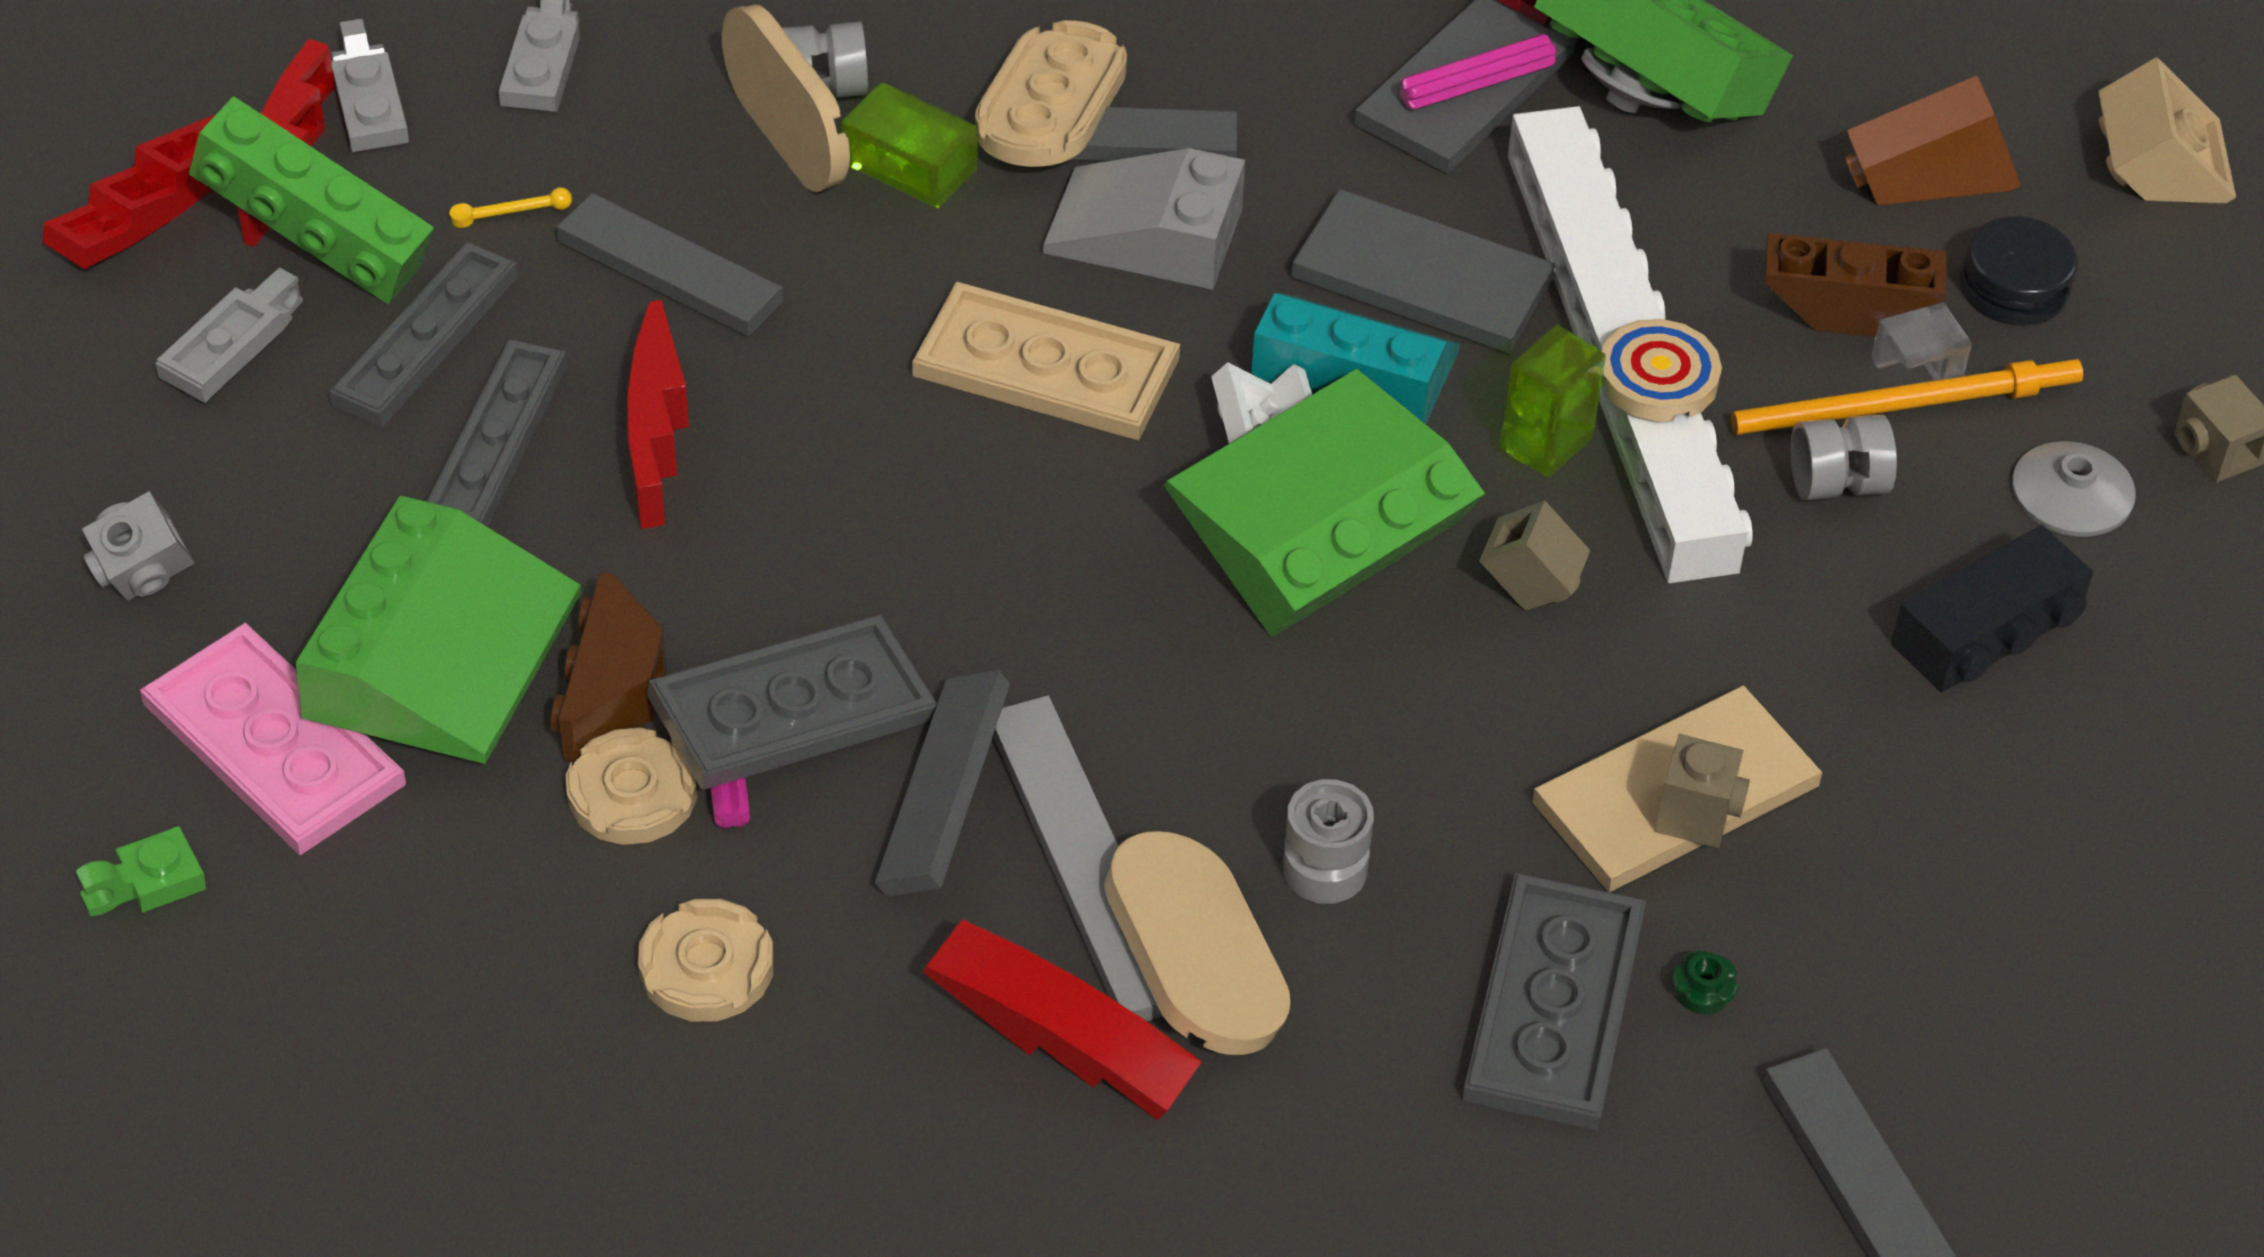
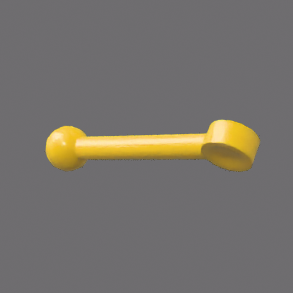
(463, 214)

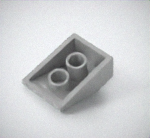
(1152, 215)

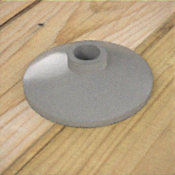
(1624, 87)
(2073, 489)

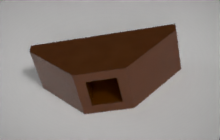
(1852, 284)
(609, 669)

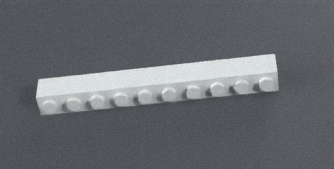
(1605, 286)

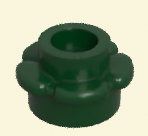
(1700, 994)

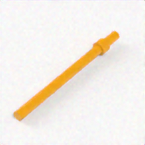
(2016, 380)

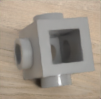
(135, 547)

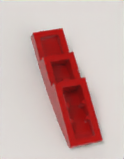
(297, 109)
(131, 201)
(654, 410)
(1062, 1014)

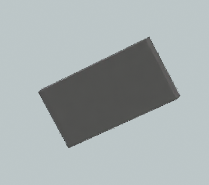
(1455, 127)
(1423, 270)
(791, 701)
(1555, 1002)

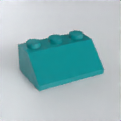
(1336, 342)

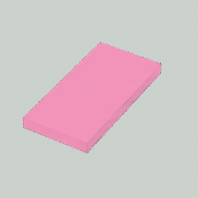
(244, 721)

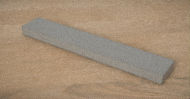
(1073, 839)

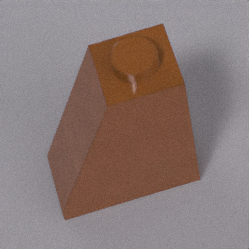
(1933, 149)

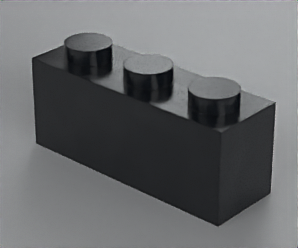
(1992, 608)

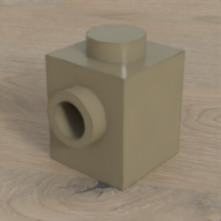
(2222, 428)
(1535, 556)
(1701, 791)

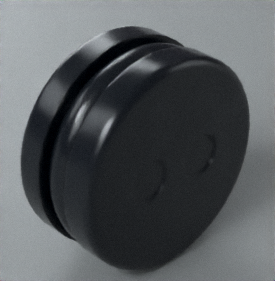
(2019, 270)

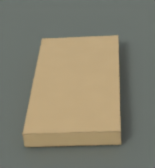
(1046, 360)
(1613, 802)

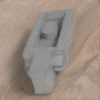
(541, 57)
(367, 92)
(230, 336)

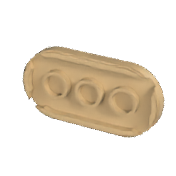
(1049, 93)
(785, 97)
(1197, 942)

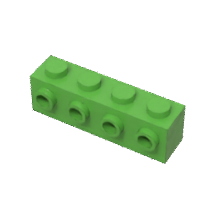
(310, 200)

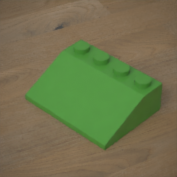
(1323, 498)
(434, 634)

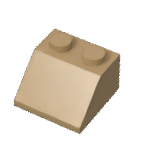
(2164, 138)

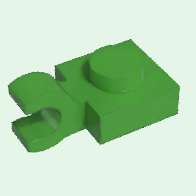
(147, 870)

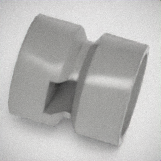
(844, 55)
(1849, 457)
(1327, 841)

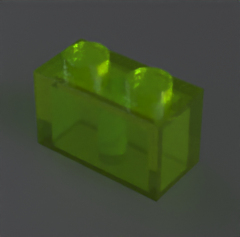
(911, 144)
(1552, 400)

